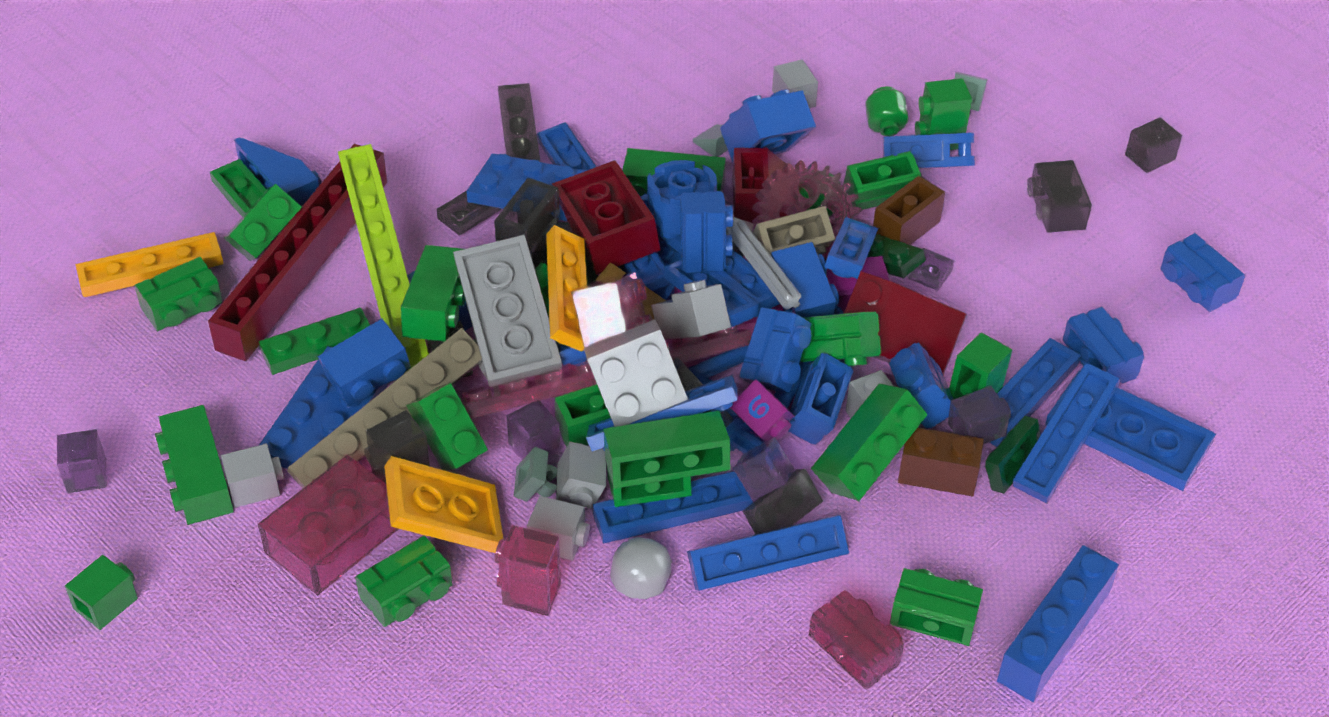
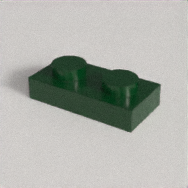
(898, 257)
(1010, 455)

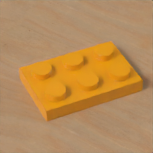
(442, 504)

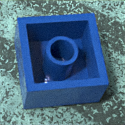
(769, 122)

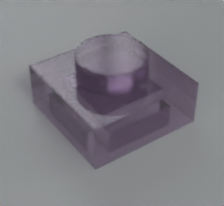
(933, 271)

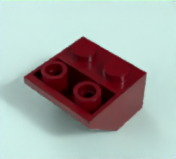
(750, 169)

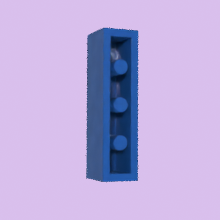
(1057, 623)

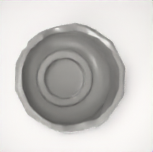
(640, 568)

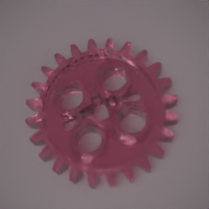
(783, 195)

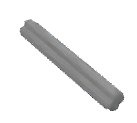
(765, 265)

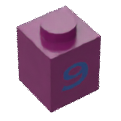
(762, 412)

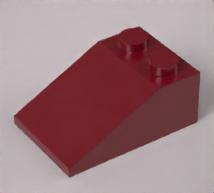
(608, 216)
(907, 318)

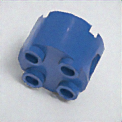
(665, 189)

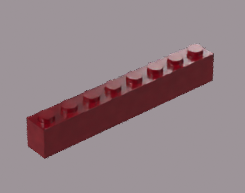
(286, 266)

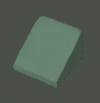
(711, 141)

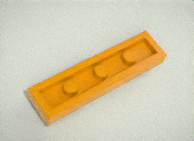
(145, 263)
(565, 274)

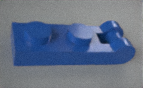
(932, 149)

